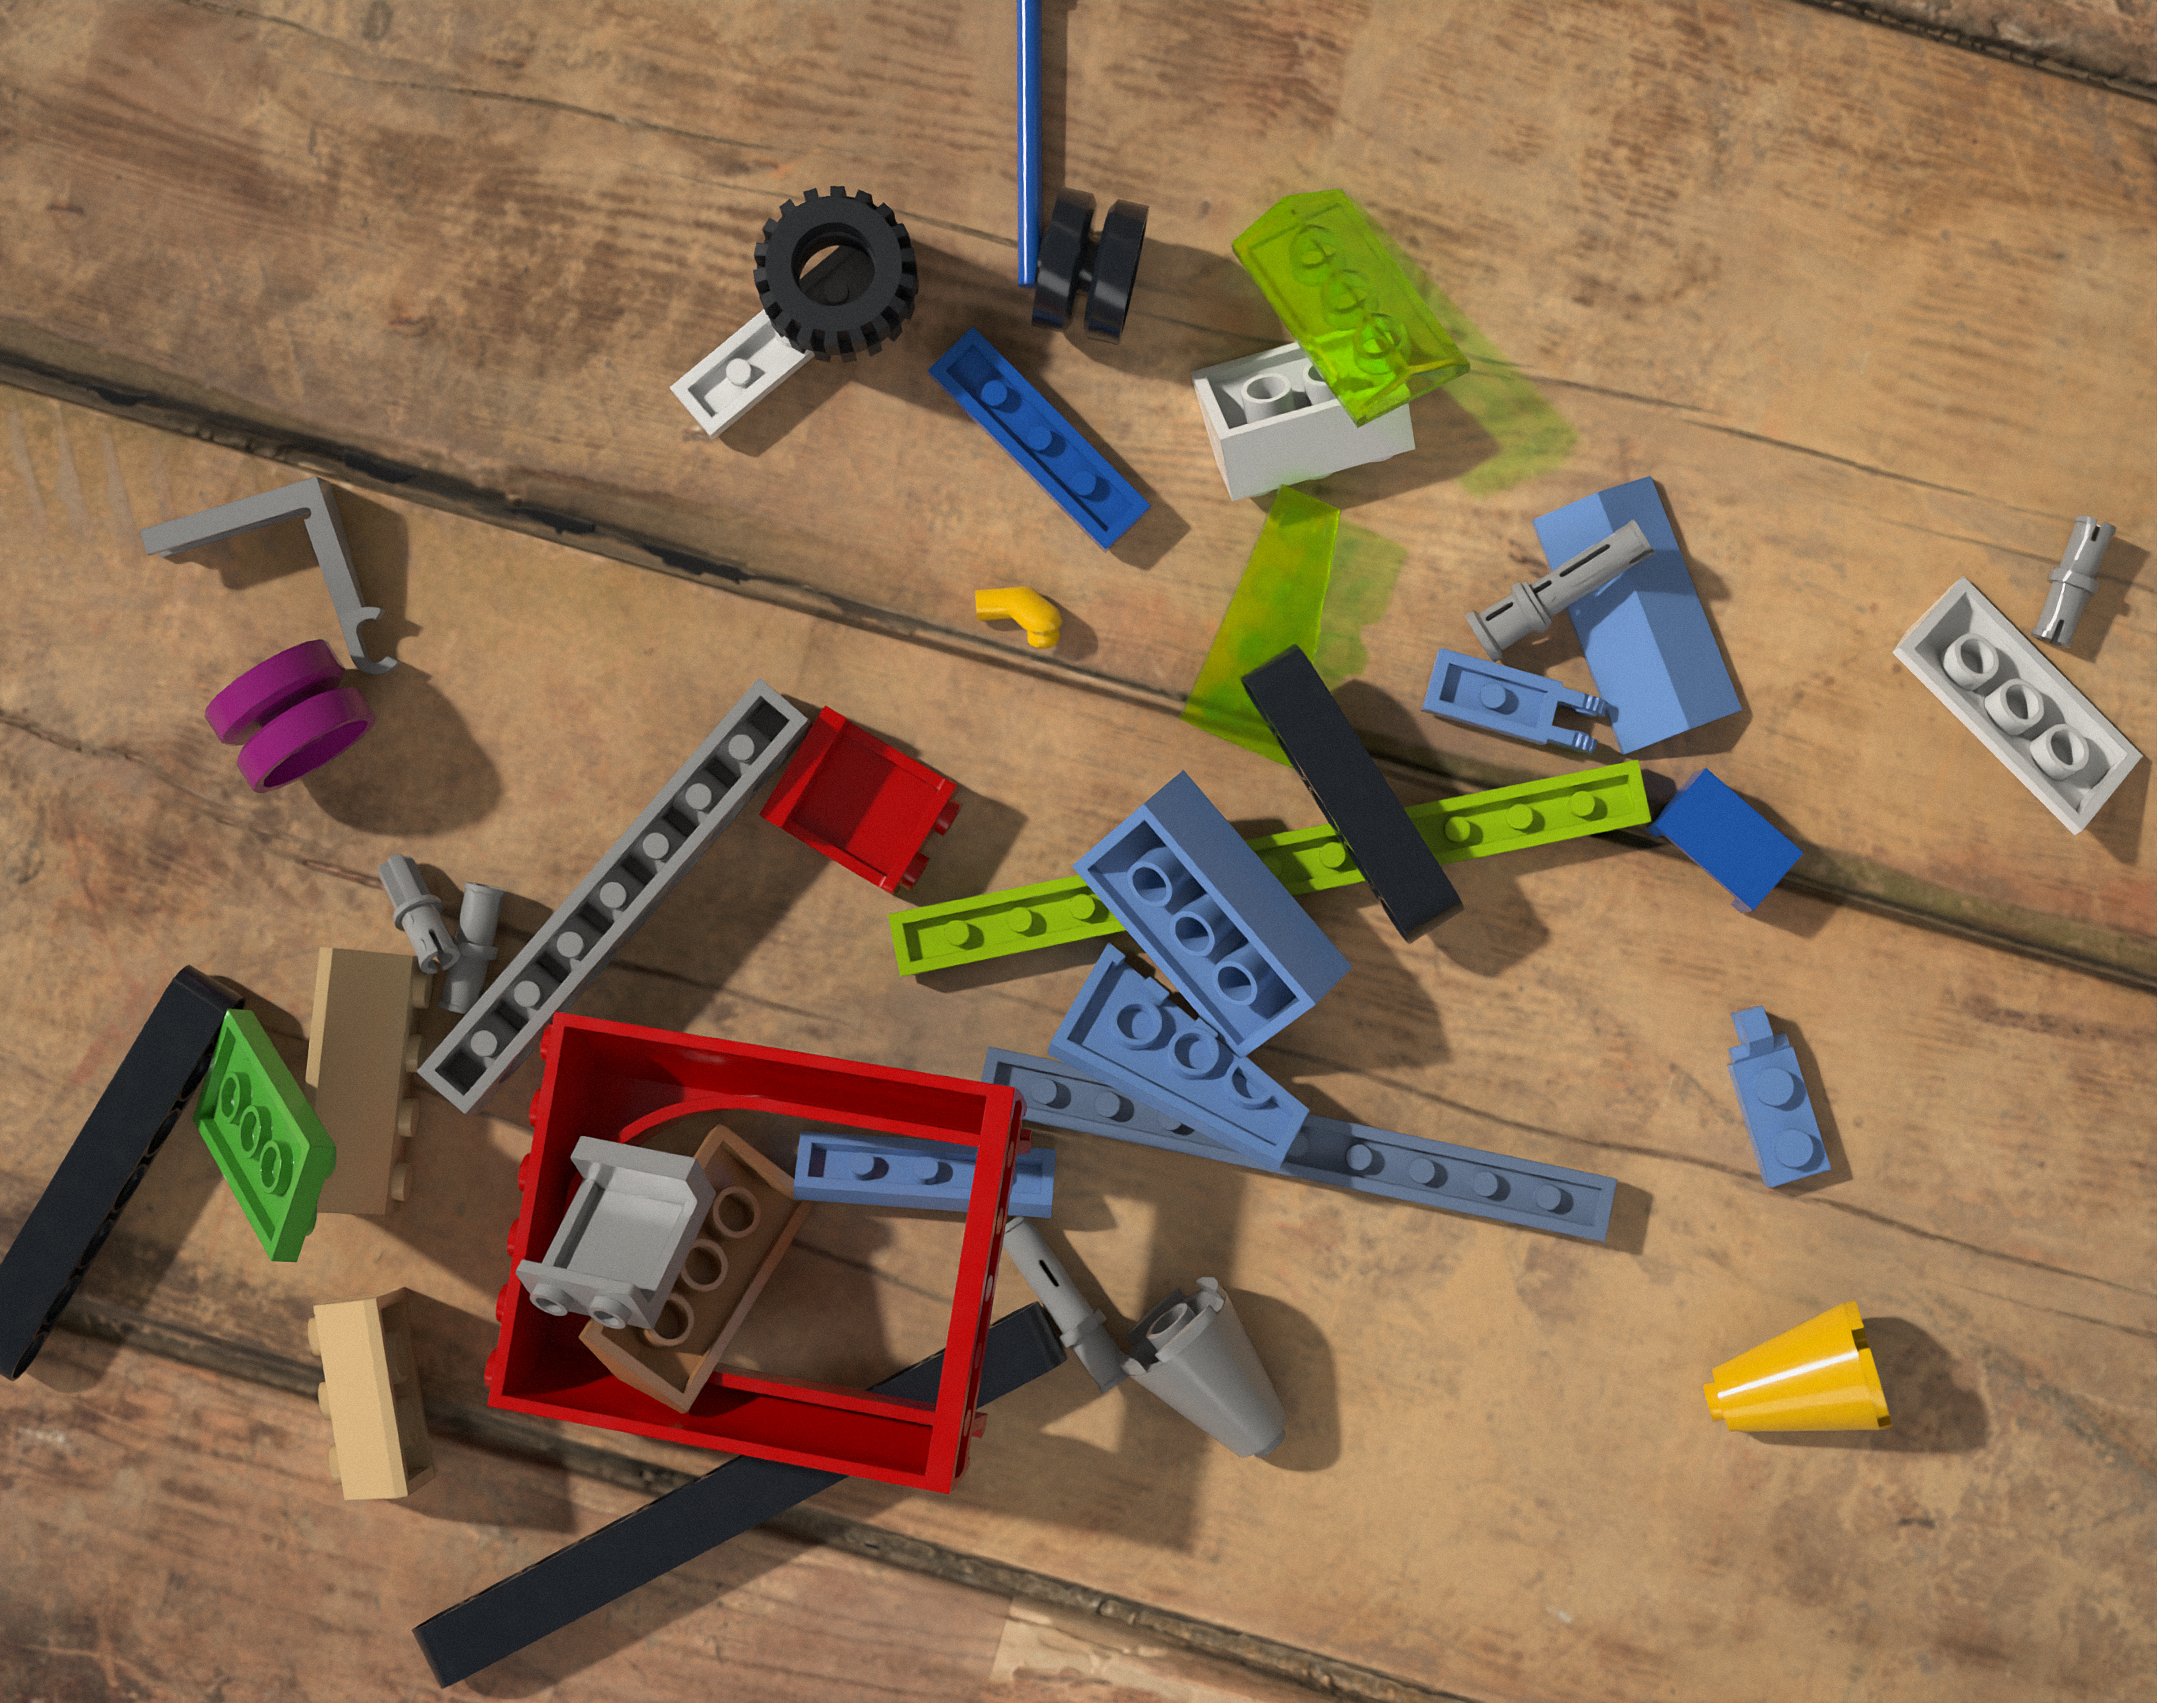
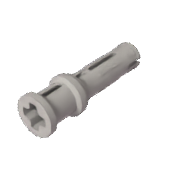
(1533, 604)

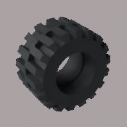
(824, 224)

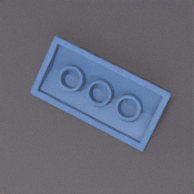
(1646, 626)

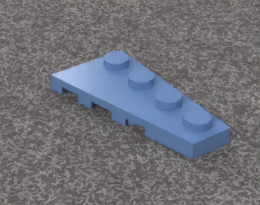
(1153, 1051)

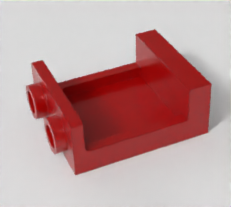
(862, 803)

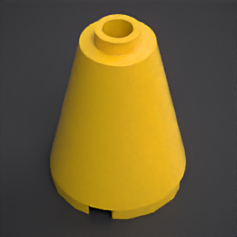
(1803, 1380)

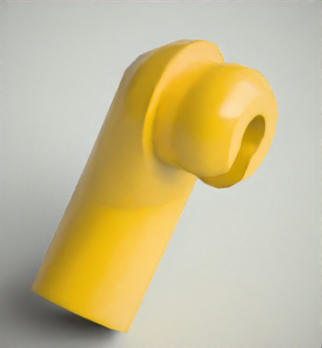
(1026, 608)

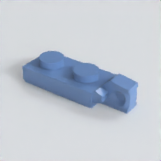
(1774, 1101)

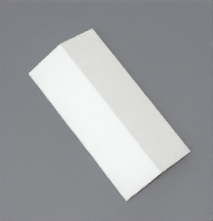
(2017, 704)

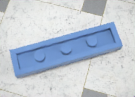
(911, 1173)

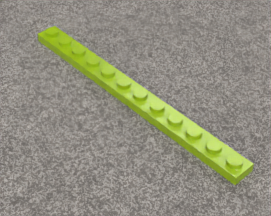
(1300, 859)

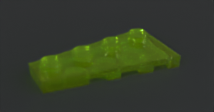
(1269, 610)

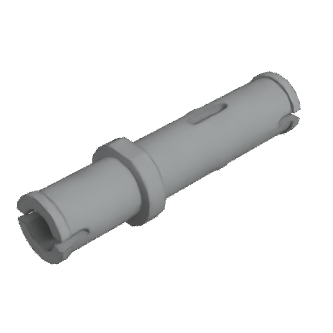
(1064, 1302)

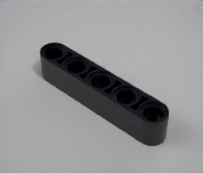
(1352, 793)

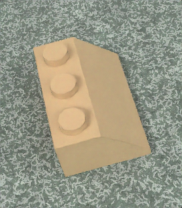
(372, 1395)

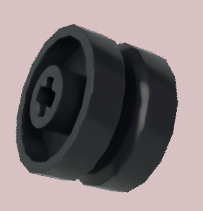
(1082, 264)

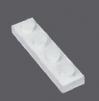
(756, 356)

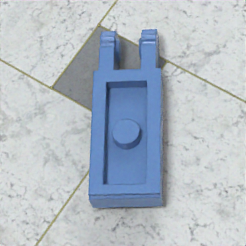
(1507, 701)

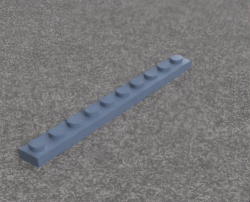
(1329, 1153)

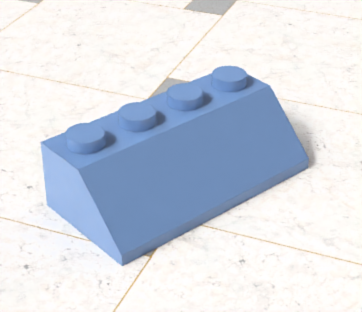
(1212, 916)

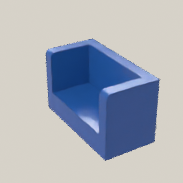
(1726, 838)

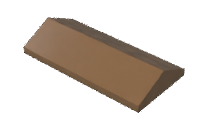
(719, 1281)

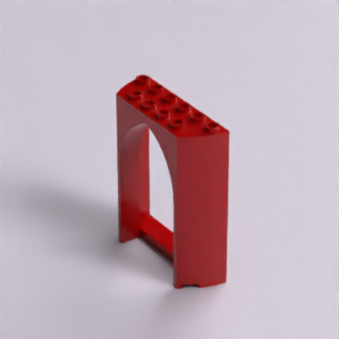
(640, 1080)

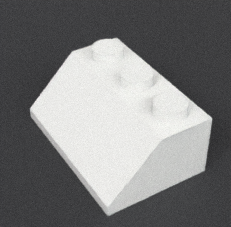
(1282, 424)

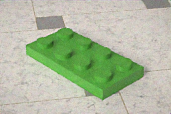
(264, 1136)

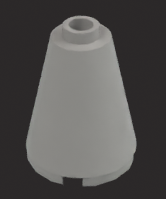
(1207, 1369)

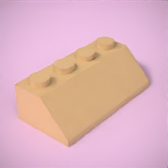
(363, 1072)

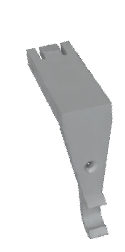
(326, 534)

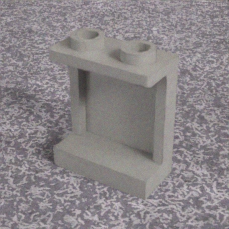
(621, 1235)

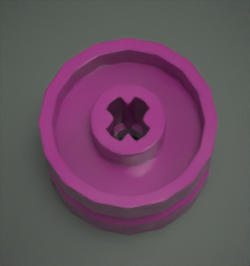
(290, 715)

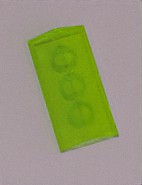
(1347, 304)

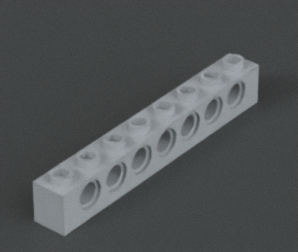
(616, 898)

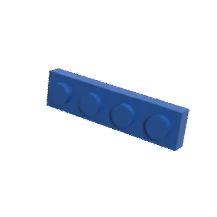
(1039, 439)

